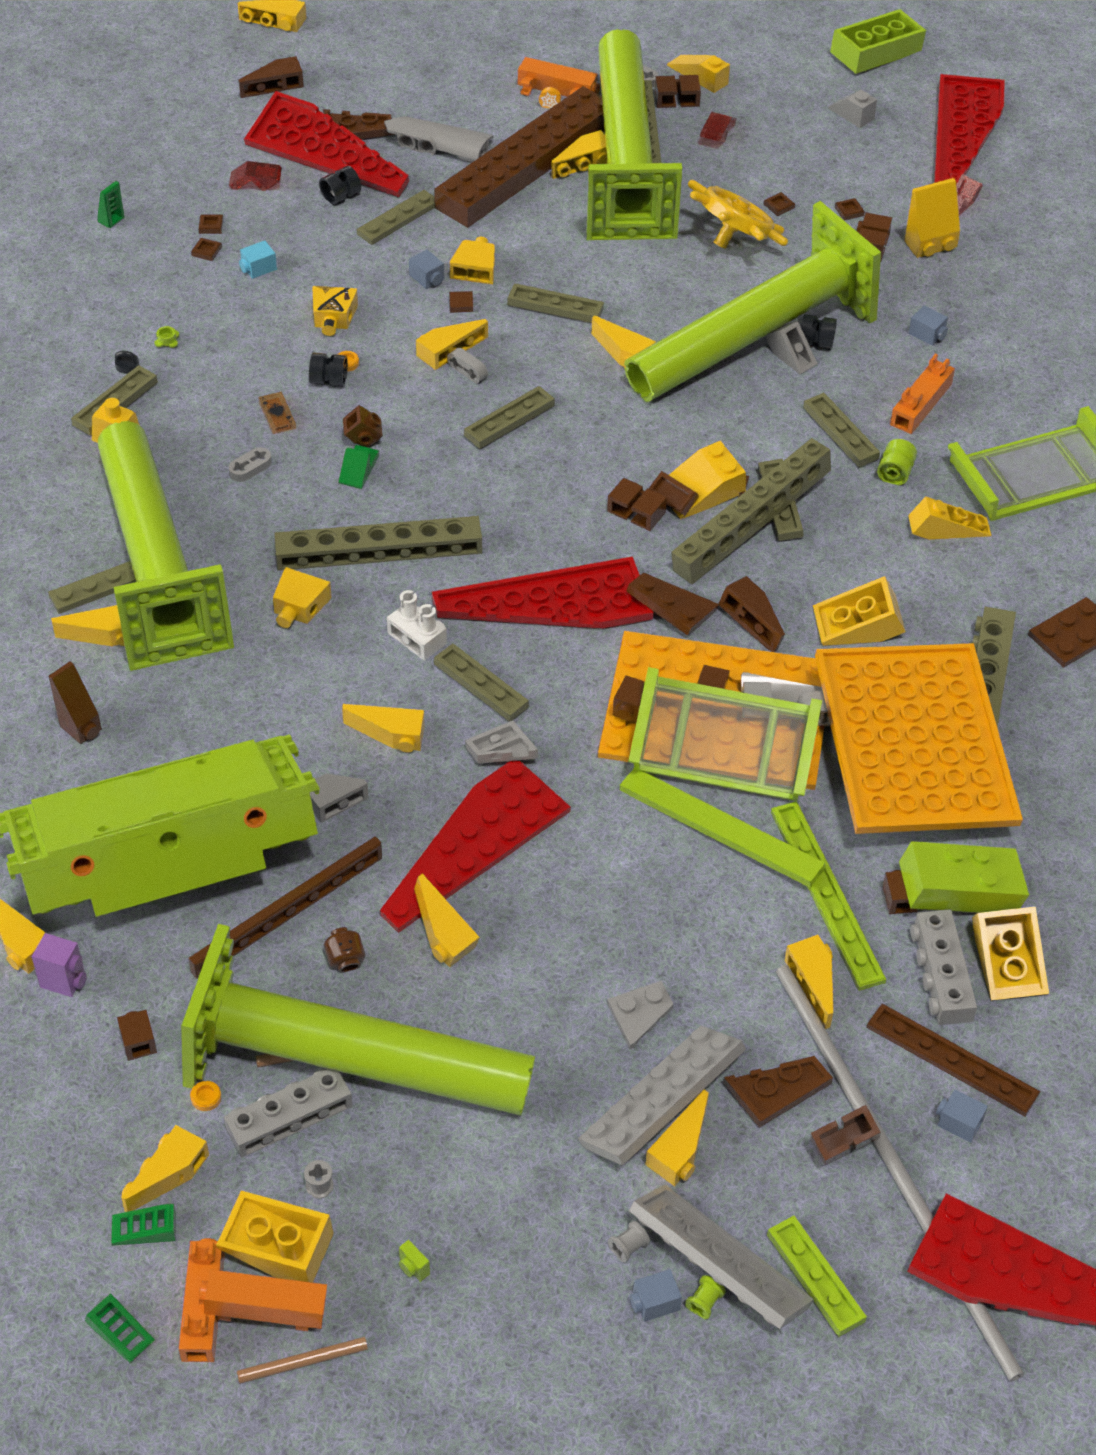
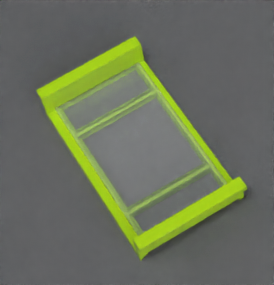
(1032, 469)
(724, 737)

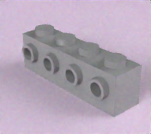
(944, 967)
(287, 1111)

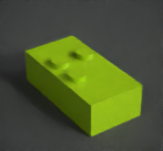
(877, 41)
(963, 877)

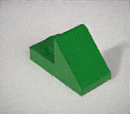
(357, 466)

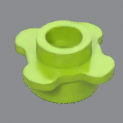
(166, 337)

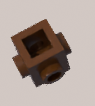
(362, 426)

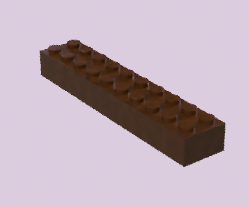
(519, 158)

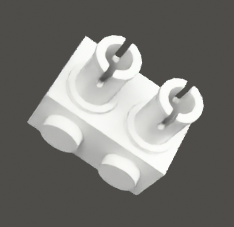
(417, 626)

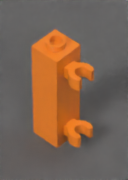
(543, 74)
(922, 395)
(263, 1299)
(198, 1329)

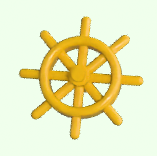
(736, 215)

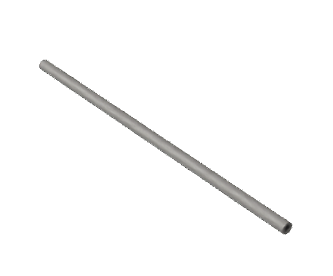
(891, 1159)

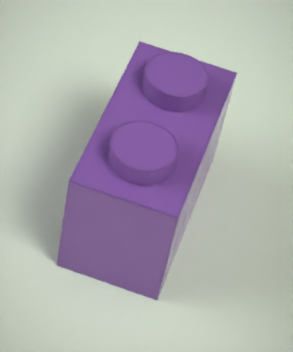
(59, 965)

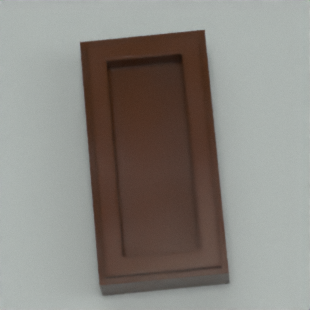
(678, 495)

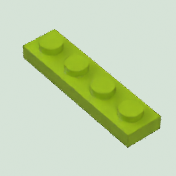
(816, 1276)

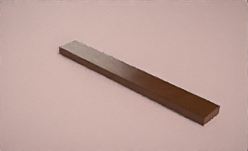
(297, 900)

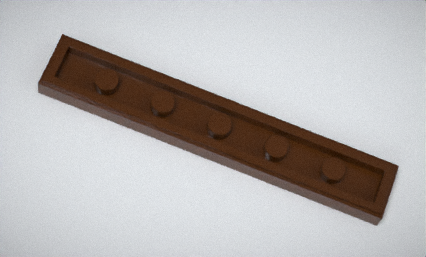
(953, 1060)

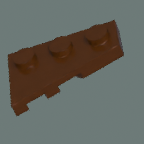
(364, 126)
(672, 603)
(777, 1090)

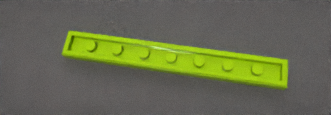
(723, 827)
(831, 901)

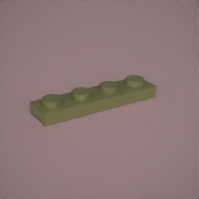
(397, 217)
(554, 303)
(125, 390)
(509, 417)
(841, 429)
(787, 522)
(91, 587)
(481, 682)

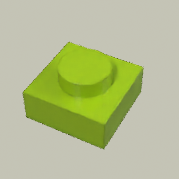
(413, 1261)

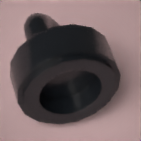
(125, 361)

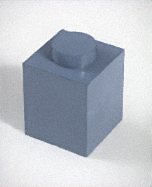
(426, 269)
(928, 325)
(961, 1115)
(656, 1295)

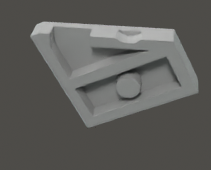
(501, 744)
(640, 1010)

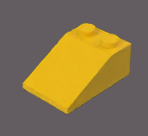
(933, 219)
(712, 475)
(860, 615)
(1011, 953)
(277, 1237)

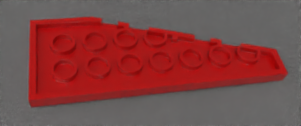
(964, 121)
(312, 138)
(570, 596)
(482, 831)
(1002, 1266)

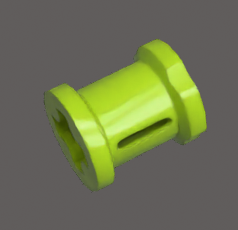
(705, 1297)

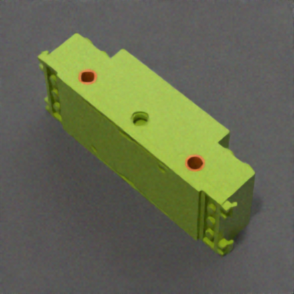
(161, 827)

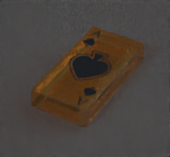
(277, 412)

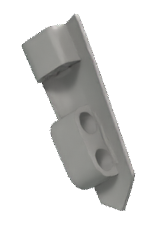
(433, 136)
(786, 691)

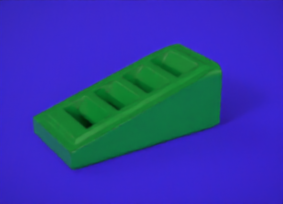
(110, 206)
(155, 1235)
(109, 1304)

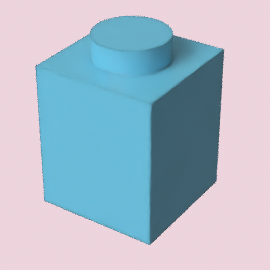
(258, 259)

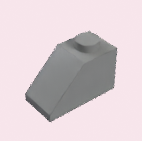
(856, 108)
(792, 347)
(337, 795)

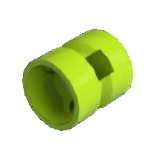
(897, 462)

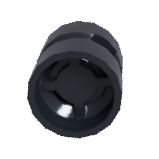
(340, 185)
(819, 331)
(328, 369)

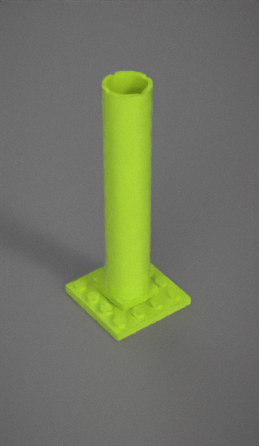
(630, 193)
(838, 265)
(168, 609)
(342, 1040)

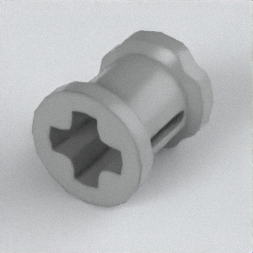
(315, 1170)
(628, 1241)

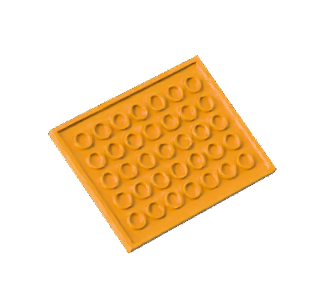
(684, 662)
(916, 738)

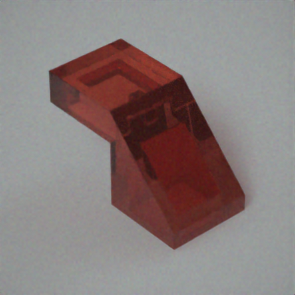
(717, 127)
(261, 174)
(967, 192)

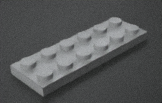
(661, 1094)
(721, 1256)

